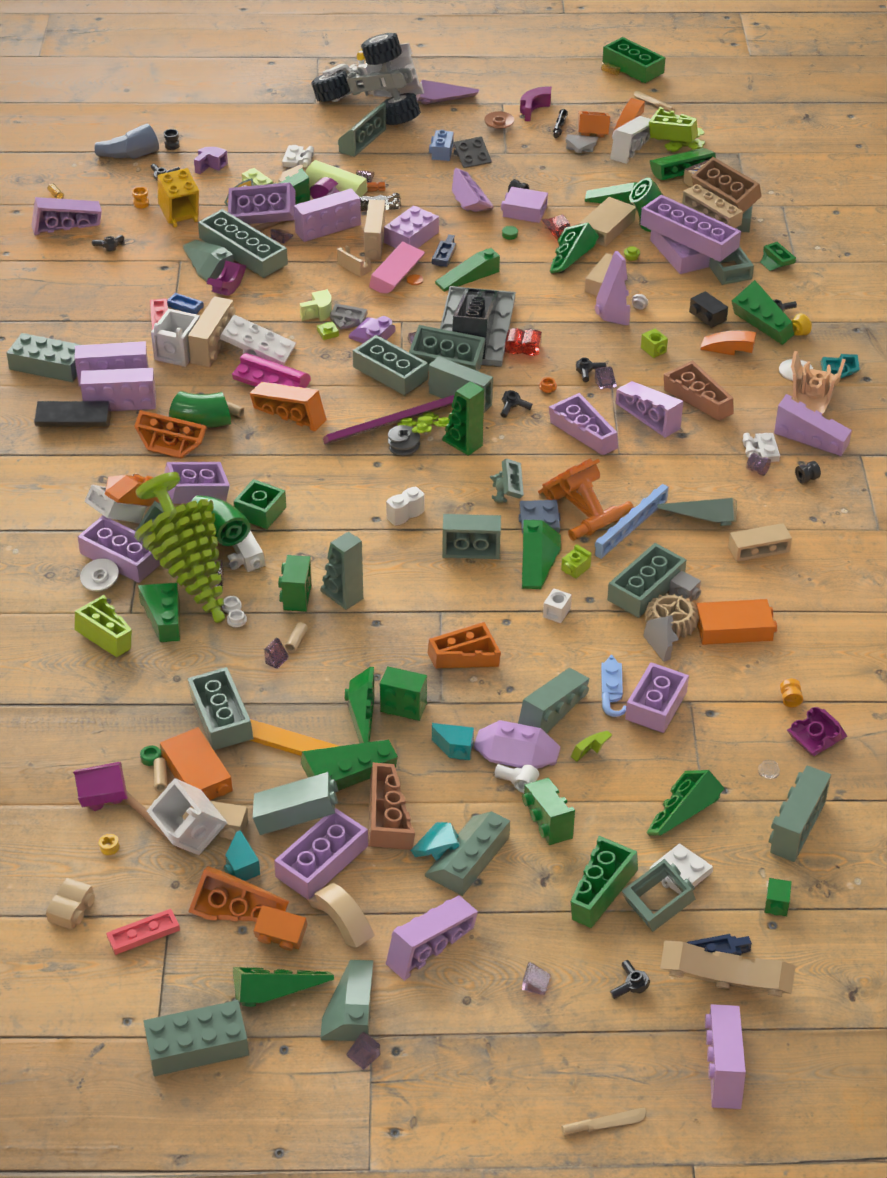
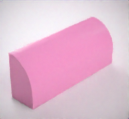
(395, 268)

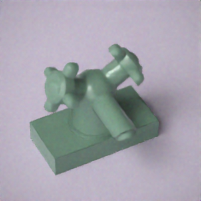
(511, 482)

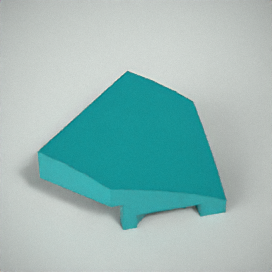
(437, 841)

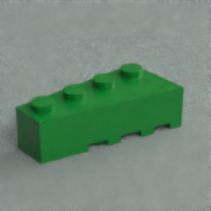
(763, 313)
(349, 762)
(603, 880)

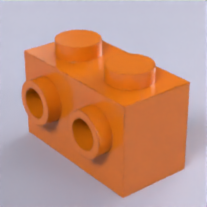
(280, 928)

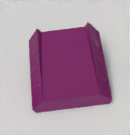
(817, 731)
(100, 785)

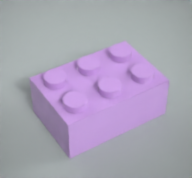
(411, 227)
(198, 479)
(657, 697)

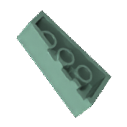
(344, 571)
(553, 700)

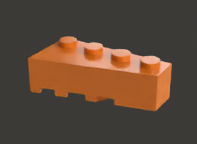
(290, 403)

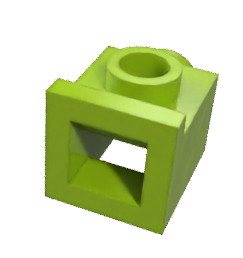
(576, 561)

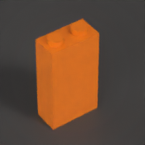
(735, 621)
(196, 763)

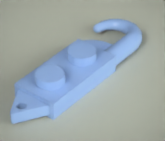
(611, 685)

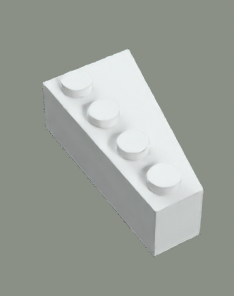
(629, 138)

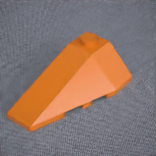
(230, 898)

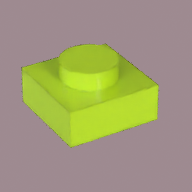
(327, 330)

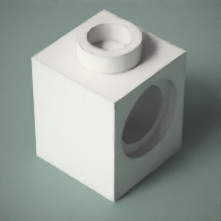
(557, 605)

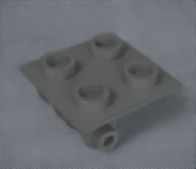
(472, 152)

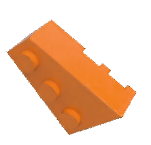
(465, 648)

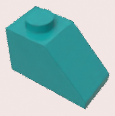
(454, 740)
(241, 859)

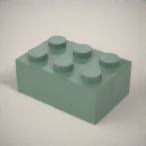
(471, 536)

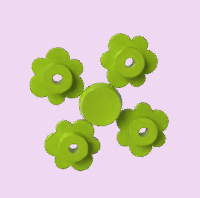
(696, 144)
(424, 422)

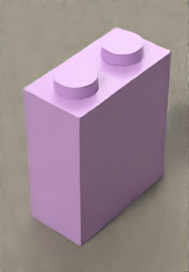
(524, 204)

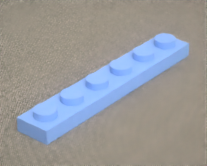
(630, 521)

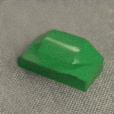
(776, 256)

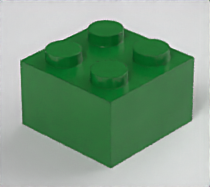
(261, 503)
(295, 583)
(403, 693)

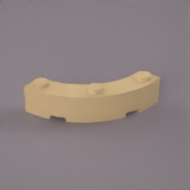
(727, 969)

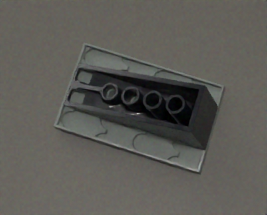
(483, 315)

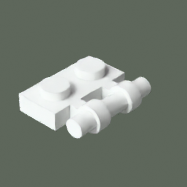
(297, 156)
(765, 446)

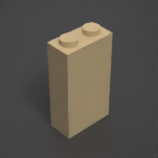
(610, 219)
(374, 229)

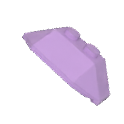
(469, 193)
(516, 745)

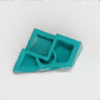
(850, 366)

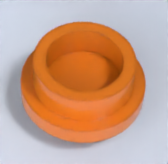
(548, 385)

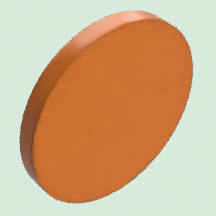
(414, 279)

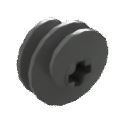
(403, 440)

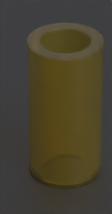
(610, 68)
(55, 191)

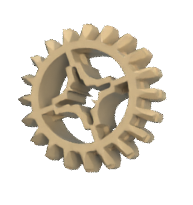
(682, 610)

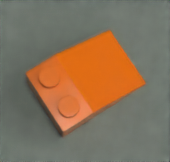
(593, 123)

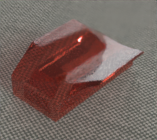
(556, 225)

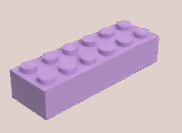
(690, 228)

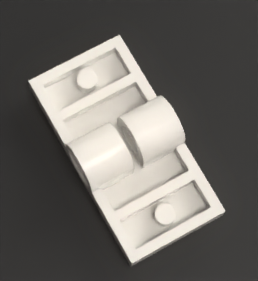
(257, 340)

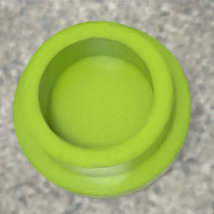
(631, 253)

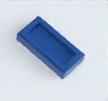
(185, 303)

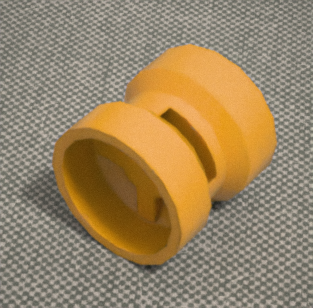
(140, 197)
(791, 692)

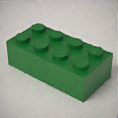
(634, 59)

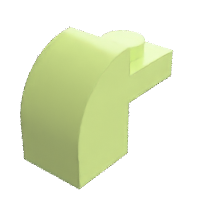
(319, 307)

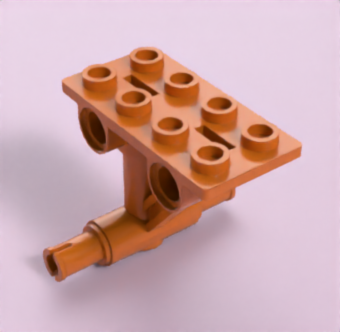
(579, 481)

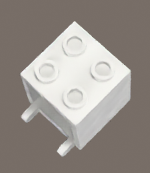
(171, 337)
(198, 828)

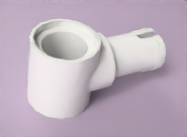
(517, 776)

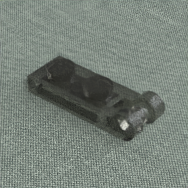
(391, 202)

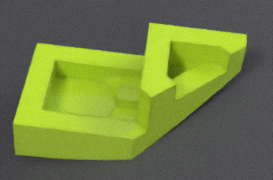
(592, 742)

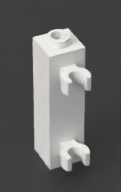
(248, 554)

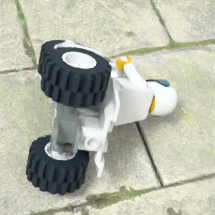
(387, 73)

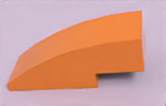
(632, 110)
(729, 342)

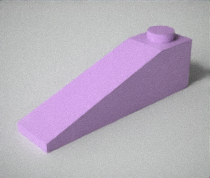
(440, 92)
(612, 295)

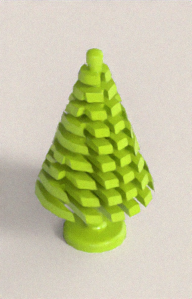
(184, 541)

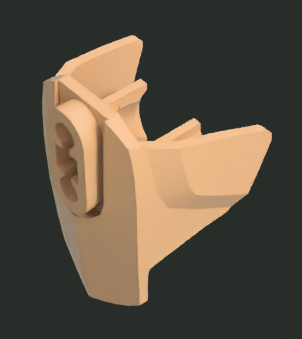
(812, 385)

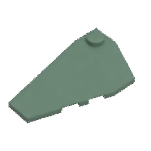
(207, 258)
(716, 510)
(350, 1005)

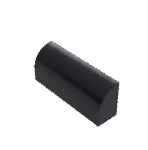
(72, 414)

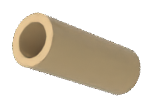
(235, 409)
(296, 637)
(160, 774)

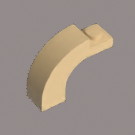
(344, 912)

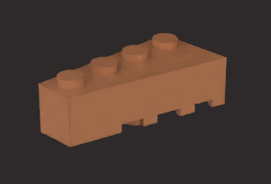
(699, 390)
(387, 810)

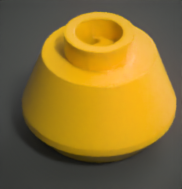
(801, 324)

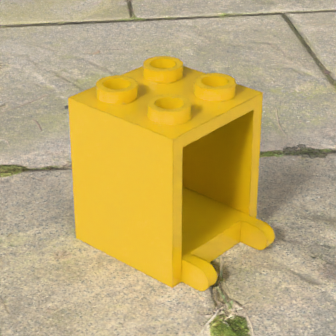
(178, 196)

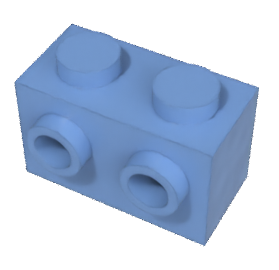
(441, 145)

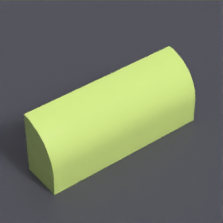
(345, 179)

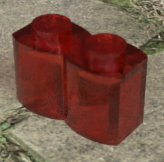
(523, 341)

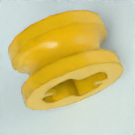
(105, 848)

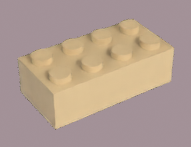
(205, 335)

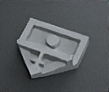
(580, 143)
(347, 316)
(660, 636)

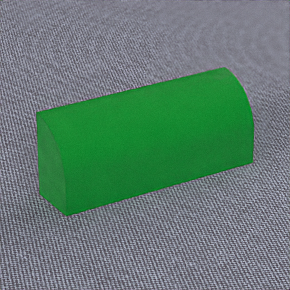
(675, 165)

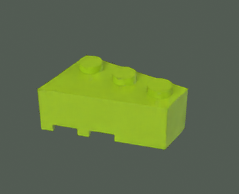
(673, 127)
(103, 626)

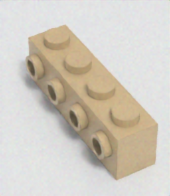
(712, 206)

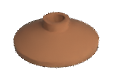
(499, 119)

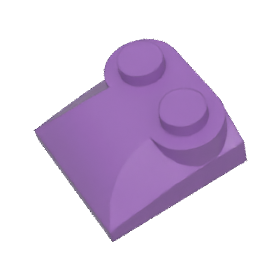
(370, 327)

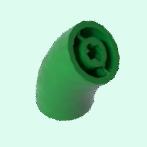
(642, 194)
(201, 409)
(229, 522)

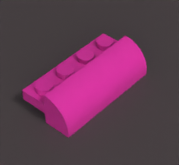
(256, 370)

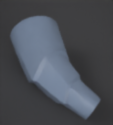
(131, 145)

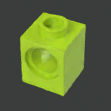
(654, 343)

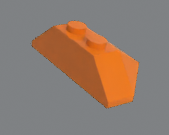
(168, 434)
(123, 489)

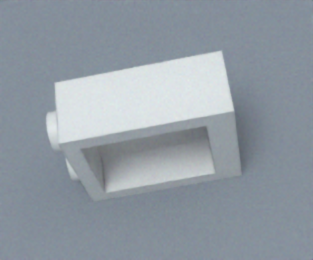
(110, 509)

